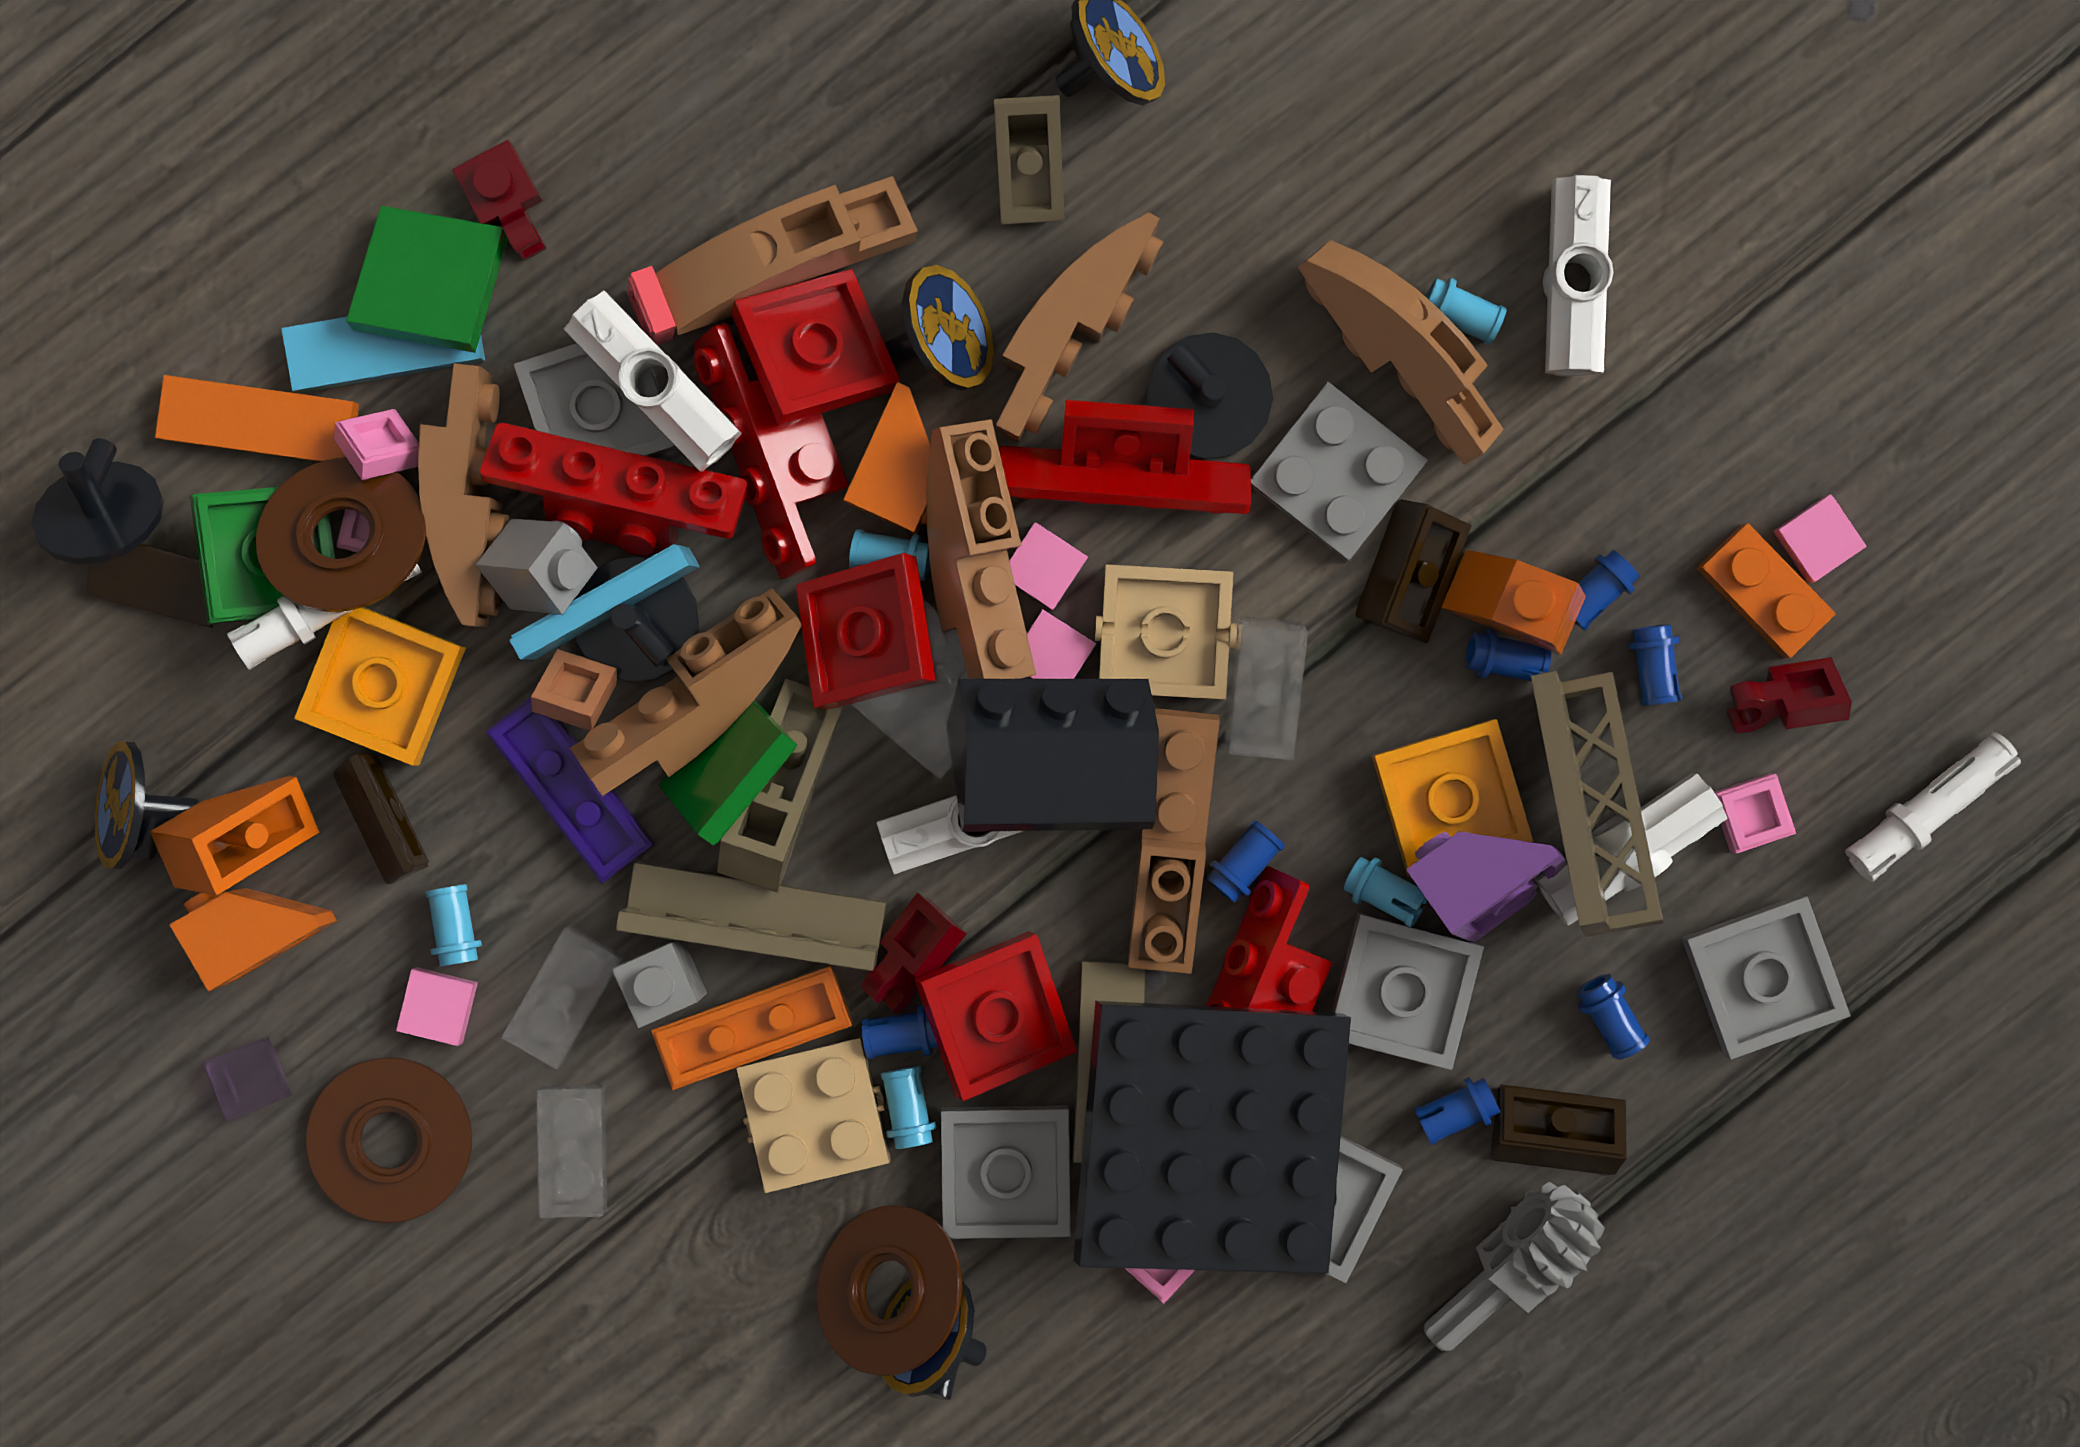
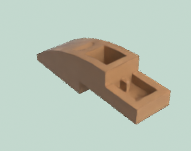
(784, 249)
(1080, 300)
(1396, 323)
(456, 518)
(968, 545)
(714, 684)
(1175, 849)

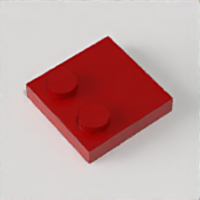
(815, 346)
(865, 632)
(995, 1015)

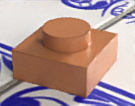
(574, 689)

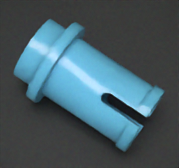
(1466, 310)
(872, 547)
(1385, 891)
(452, 925)
(907, 1108)

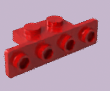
(1127, 459)
(779, 462)
(611, 491)
(1260, 964)

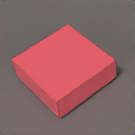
(650, 305)

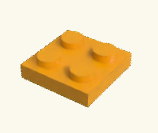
(380, 684)
(1451, 787)

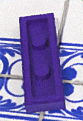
(595, 825)

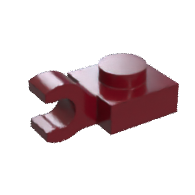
(501, 194)
(1797, 692)
(916, 945)

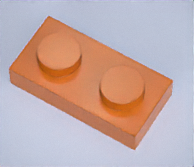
(1766, 591)

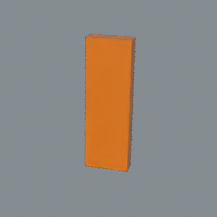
(251, 419)
(752, 1027)

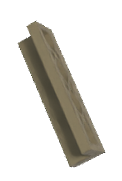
(1572, 808)
(753, 919)

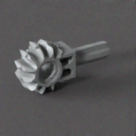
(1524, 1259)

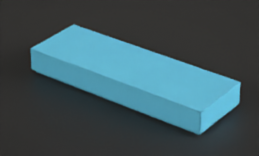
(335, 356)
(598, 603)

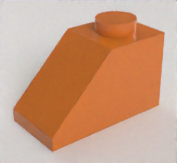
(894, 467)
(1515, 599)
(234, 835)
(243, 931)

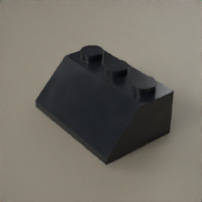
(1054, 754)

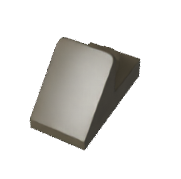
(1029, 159)

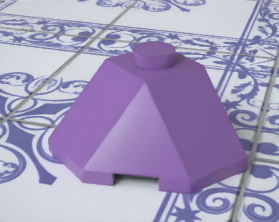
(1480, 878)

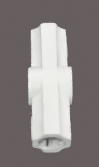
(1578, 236)
(625, 353)
(1670, 823)
(929, 835)

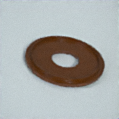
(348, 583)
(337, 1148)
(935, 1274)

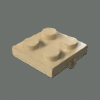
(1167, 629)
(814, 1115)

